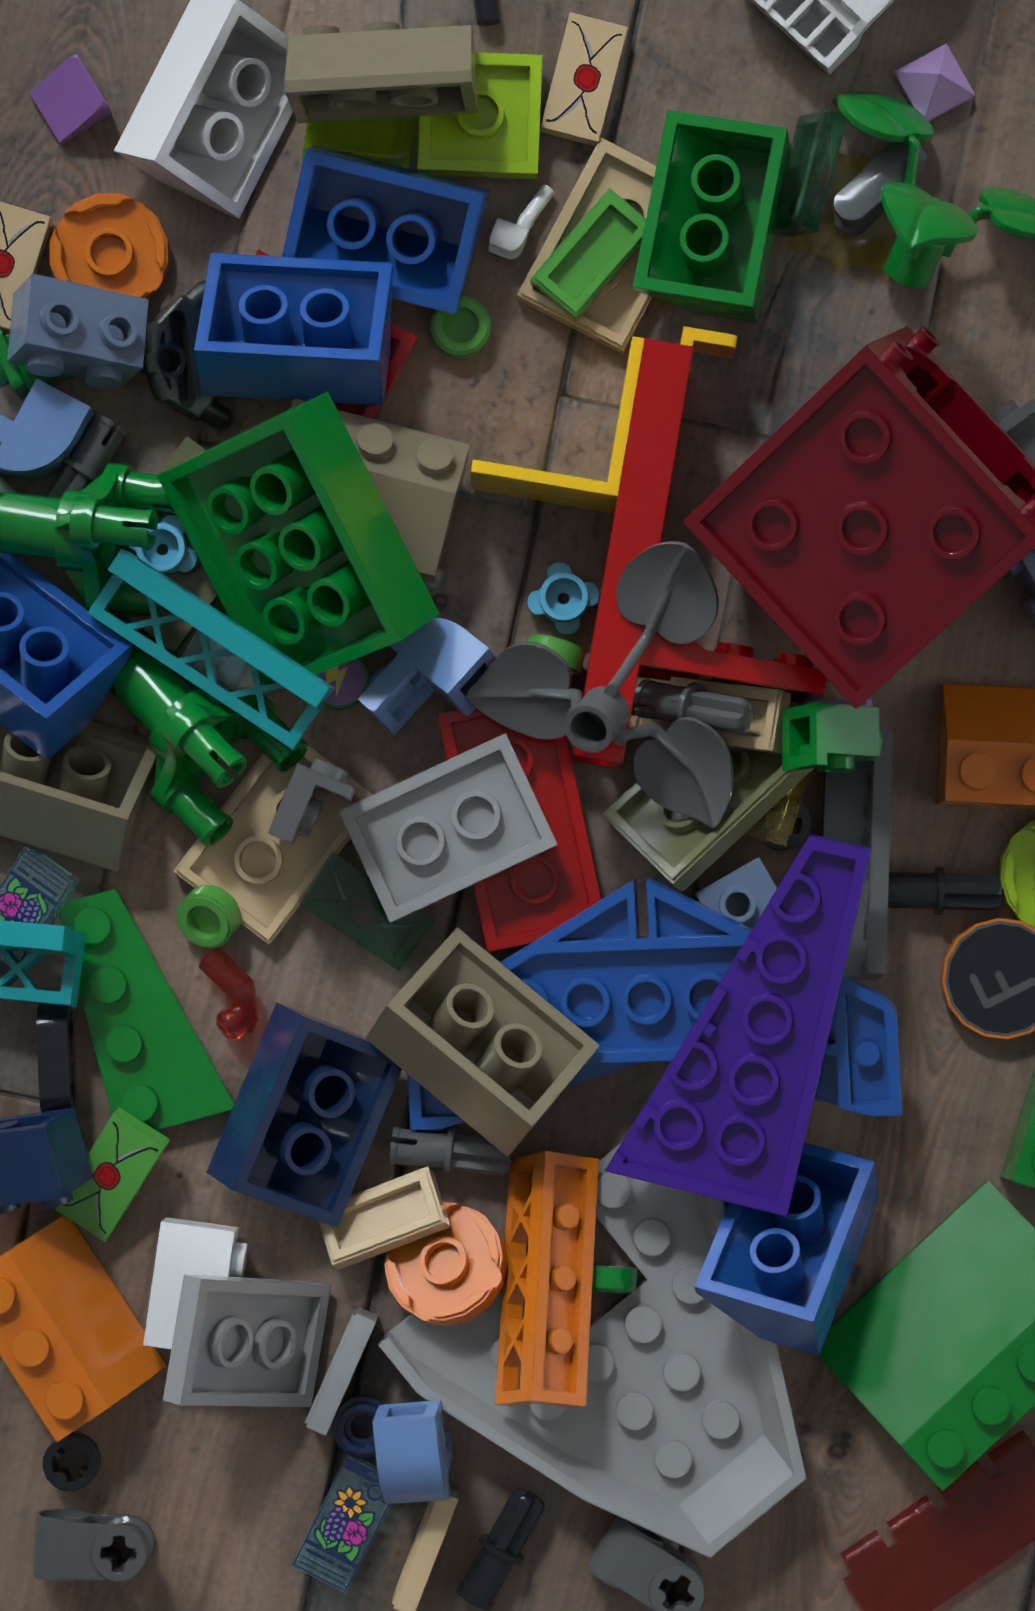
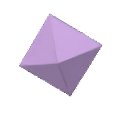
(934, 83)

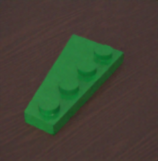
(137, 1023)

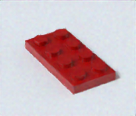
(554, 885)

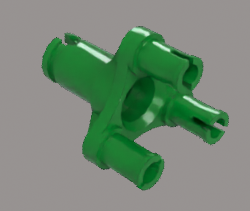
(86, 528)
(190, 737)

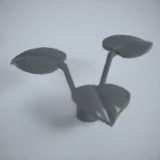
(530, 692)

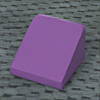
(70, 100)

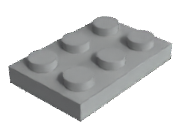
(448, 828)
(246, 1342)

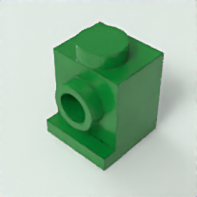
(829, 737)

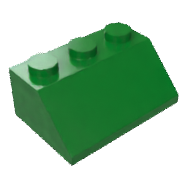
(713, 214)

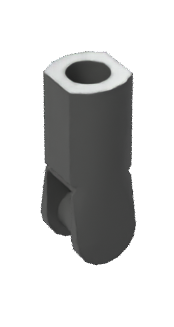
(860, 199)

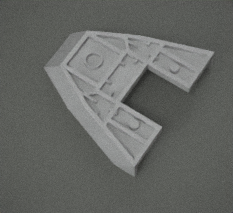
(681, 1401)

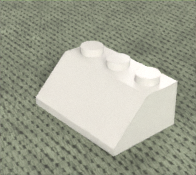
(212, 105)

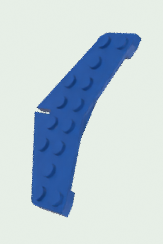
(648, 991)

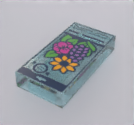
(34, 892)
(343, 1525)

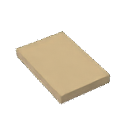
(619, 307)
(257, 868)

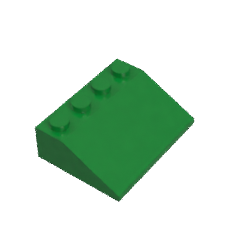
(300, 539)
(947, 1337)

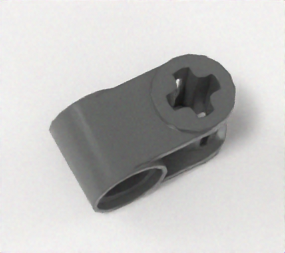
(78, 1545)
(638, 1563)

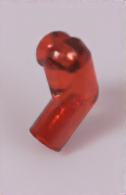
(239, 993)

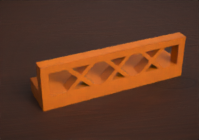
(551, 1280)

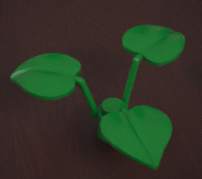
(923, 223)

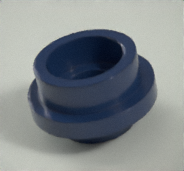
(342, 1426)

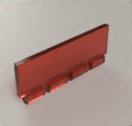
(951, 1548)

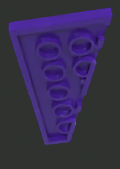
(747, 1075)

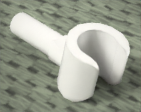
(510, 238)

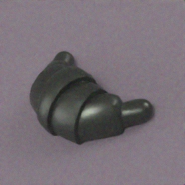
(172, 361)

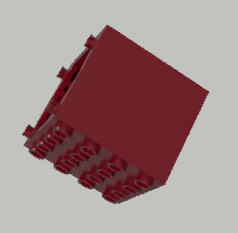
(875, 513)

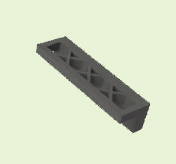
(859, 813)

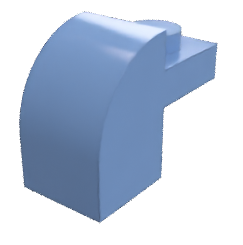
(42, 433)
(431, 659)
(412, 1452)

